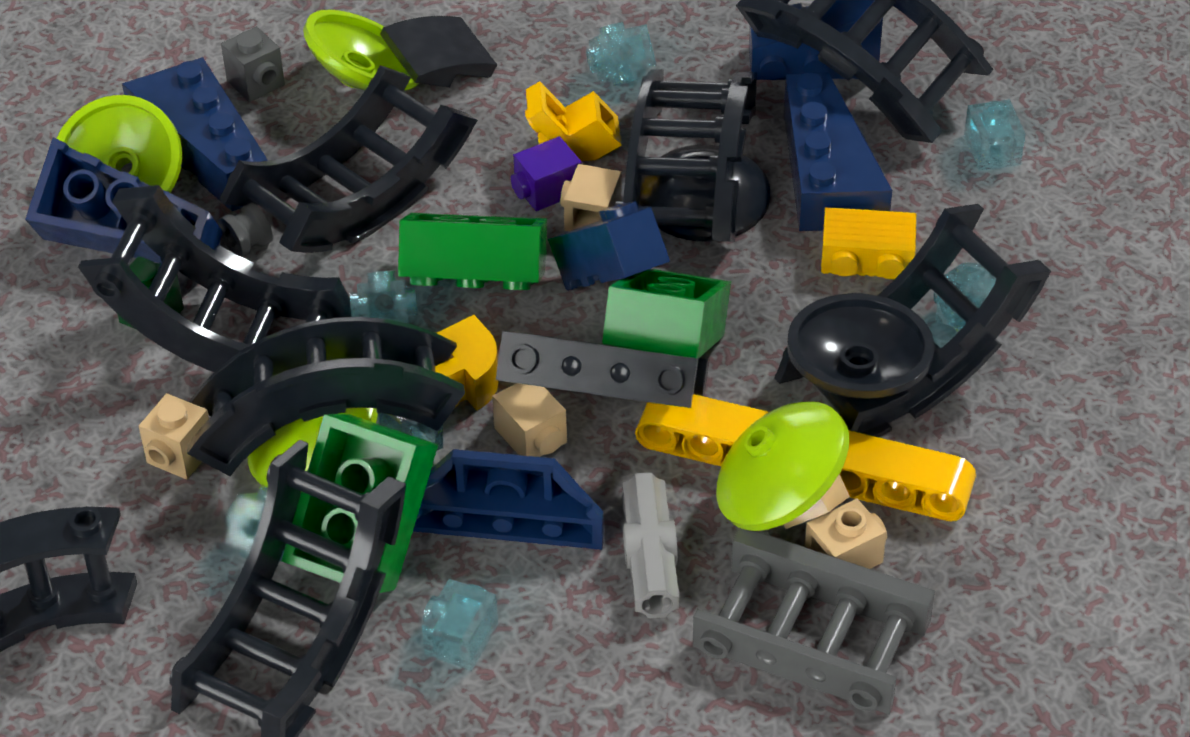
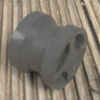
(245, 230)

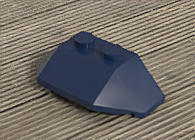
(509, 501)

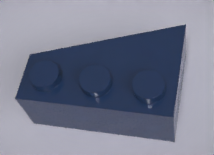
(775, 59)
(611, 248)

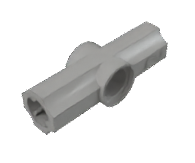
(650, 545)

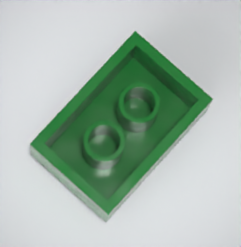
(472, 250)
(666, 313)
(360, 458)

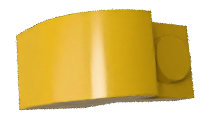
(585, 125)
(472, 361)

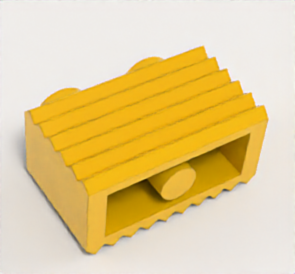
(867, 242)

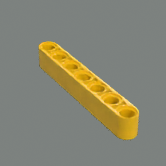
(873, 471)

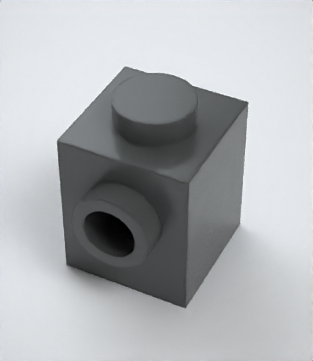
(253, 64)

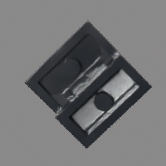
(438, 49)

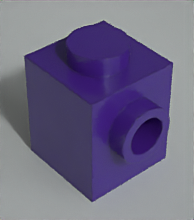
(542, 172)

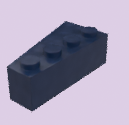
(205, 119)
(828, 153)
(77, 207)

